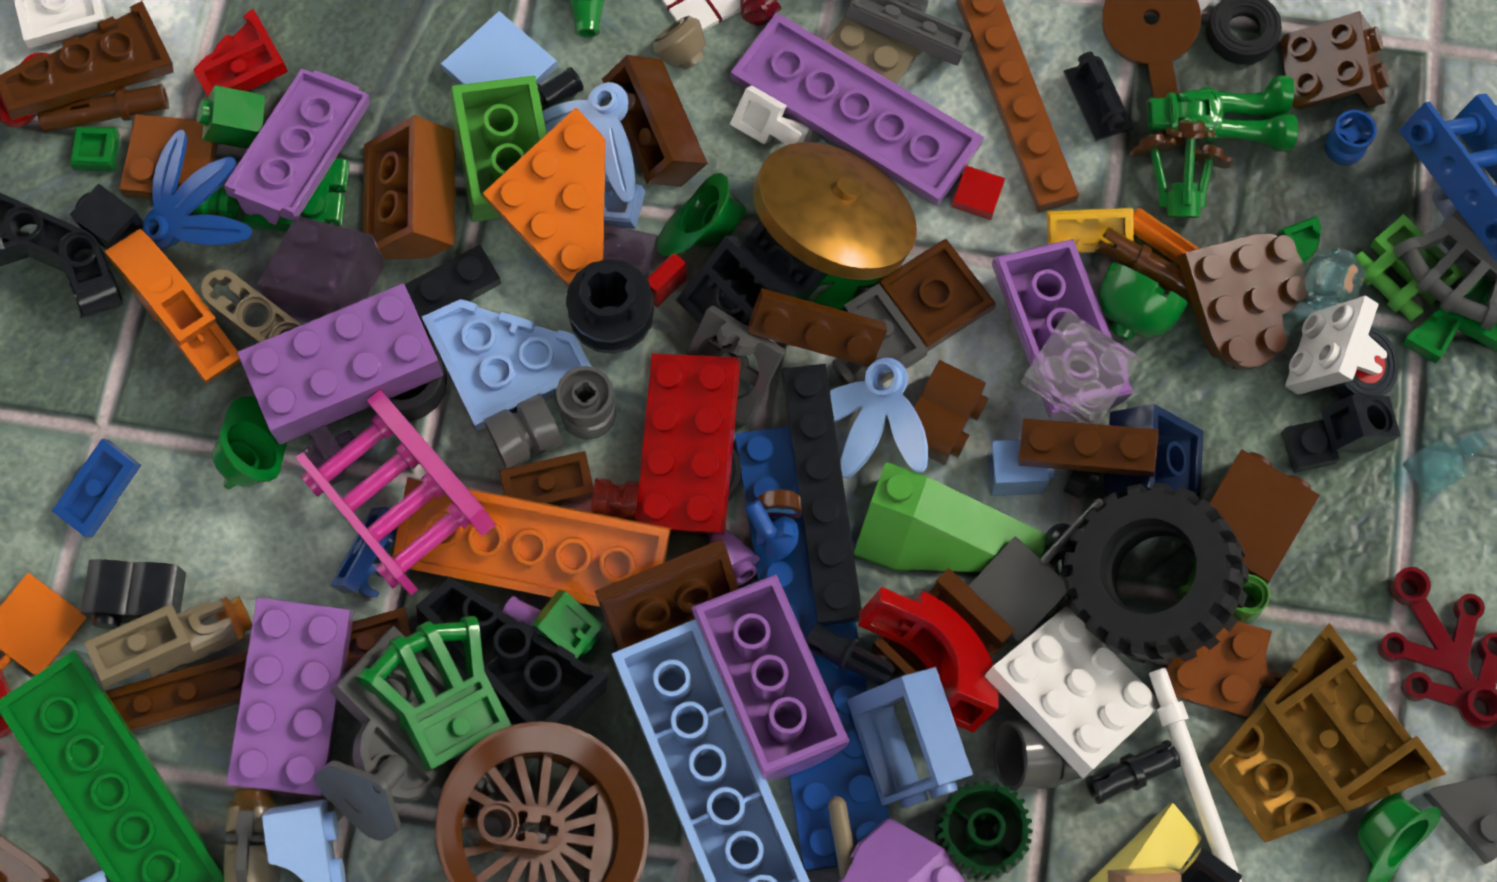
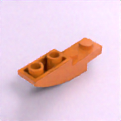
(174, 305)

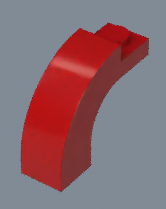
(940, 641)

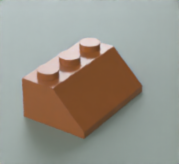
(410, 189)

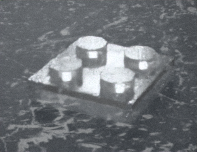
(1080, 370)

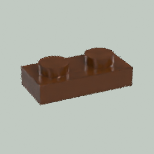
(550, 480)

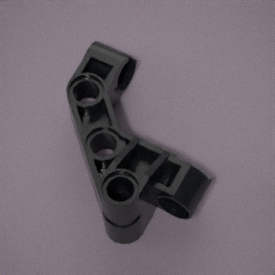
(55, 245)

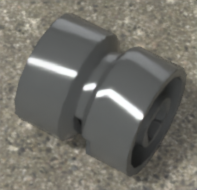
(586, 402)
(523, 431)

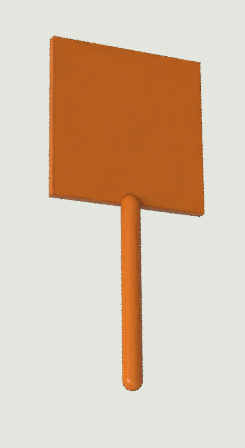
(36, 625)

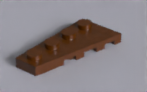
(107, 59)

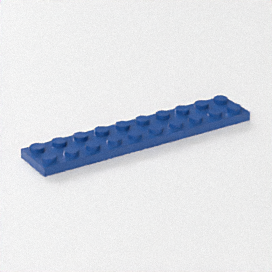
(767, 466)

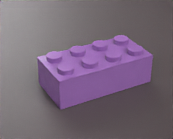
(339, 363)
(285, 700)

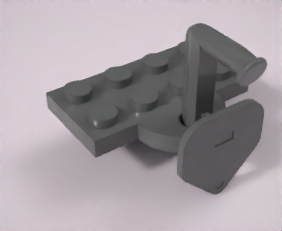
(371, 790)

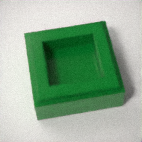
(95, 148)

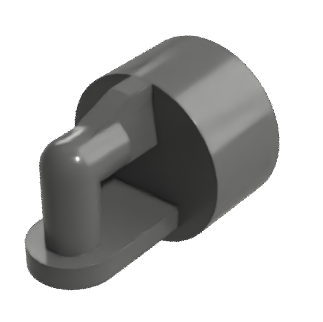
(1027, 759)

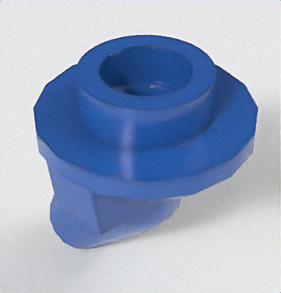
(775, 536)

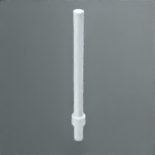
(1173, 716)

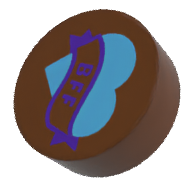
(781, 503)

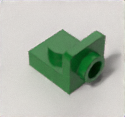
(567, 624)

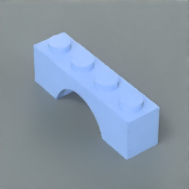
(302, 842)

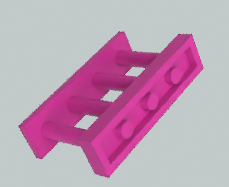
(436, 482)

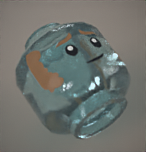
(1333, 279)

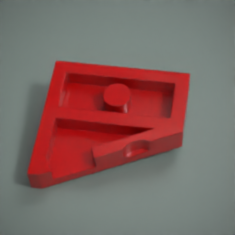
(241, 60)

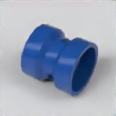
(1350, 137)

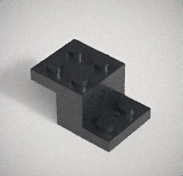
(739, 271)

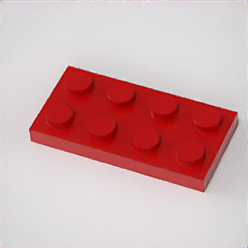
(688, 442)

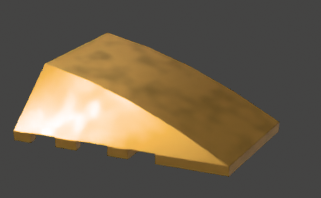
(1319, 746)

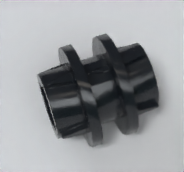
(609, 285)

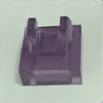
(323, 446)

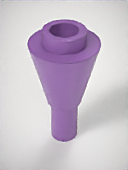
(741, 557)

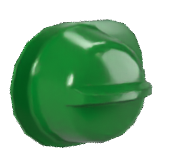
(703, 218)
(246, 447)
(1392, 833)

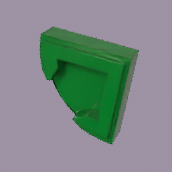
(1306, 237)

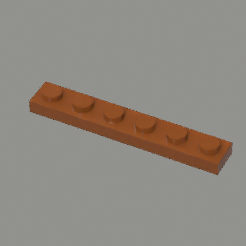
(1019, 103)

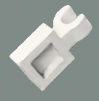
(762, 119)

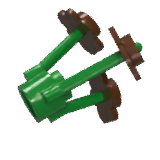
(1184, 198)

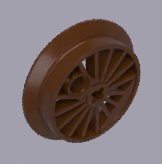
(616, 824)

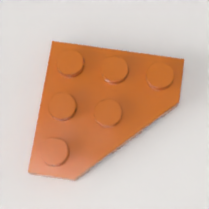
(558, 196)

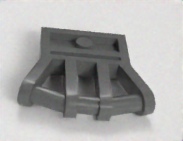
(1463, 243)

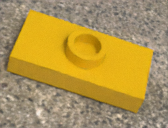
(1088, 226)

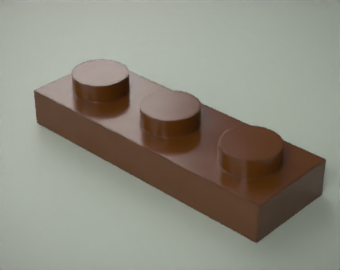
(816, 327)
(1088, 447)

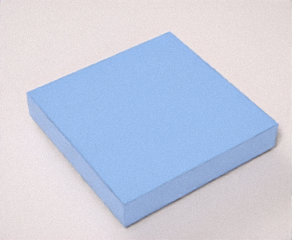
(498, 53)

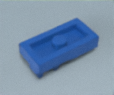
(96, 488)
(358, 563)

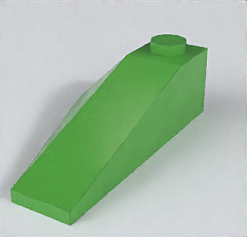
(934, 528)

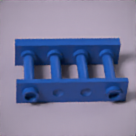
(1457, 169)

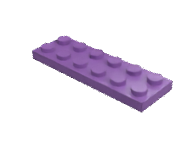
(858, 108)

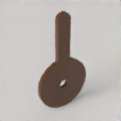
(1153, 44)

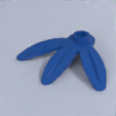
(170, 219)

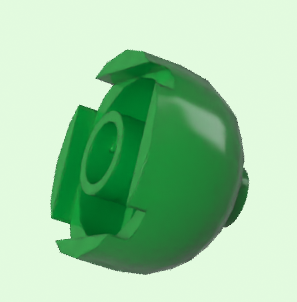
(1137, 304)

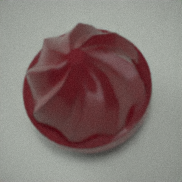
(759, 11)

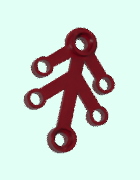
(1448, 654)

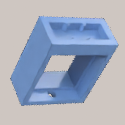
(886, 746)

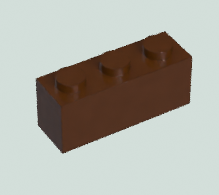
(657, 122)

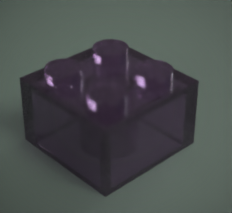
(321, 269)

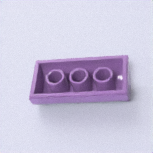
(1039, 291)
(771, 678)

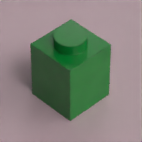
(231, 116)

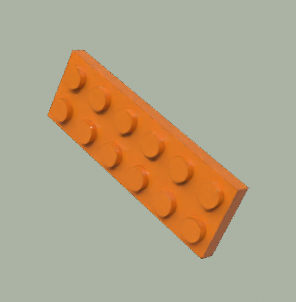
(536, 546)

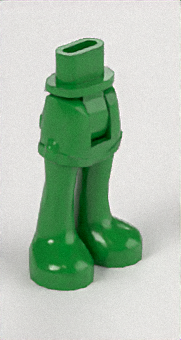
(1208, 105)

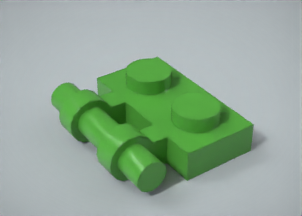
(1399, 298)

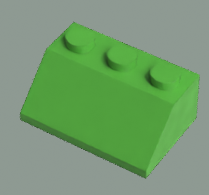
(493, 130)

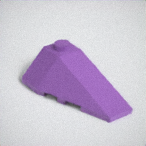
(899, 855)

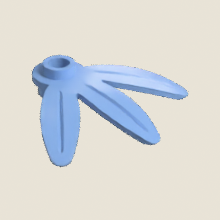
(606, 119)
(877, 405)

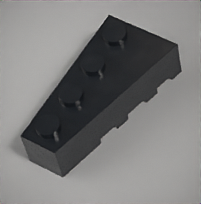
(525, 670)

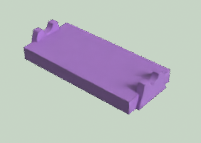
(297, 146)

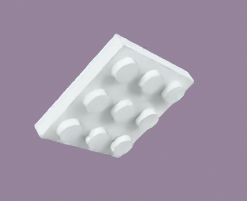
(1073, 691)

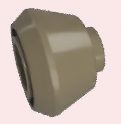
(681, 43)

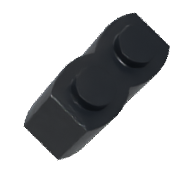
(128, 590)

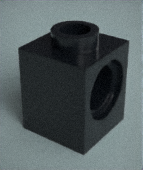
(105, 217)
(1360, 423)

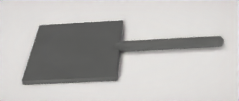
(1022, 584)

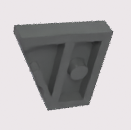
(1471, 812)

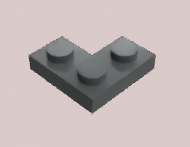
(899, 342)

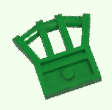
(453, 719)

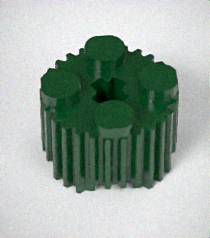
(1009, 831)

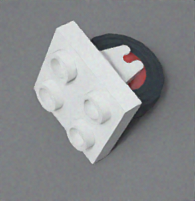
(1344, 352)

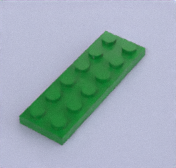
(105, 778)

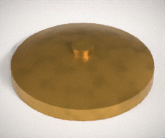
(834, 211)

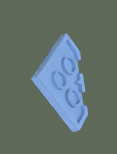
(499, 357)

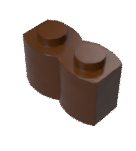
(946, 407)

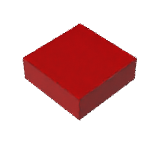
(978, 192)
(667, 278)

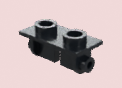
(1097, 97)

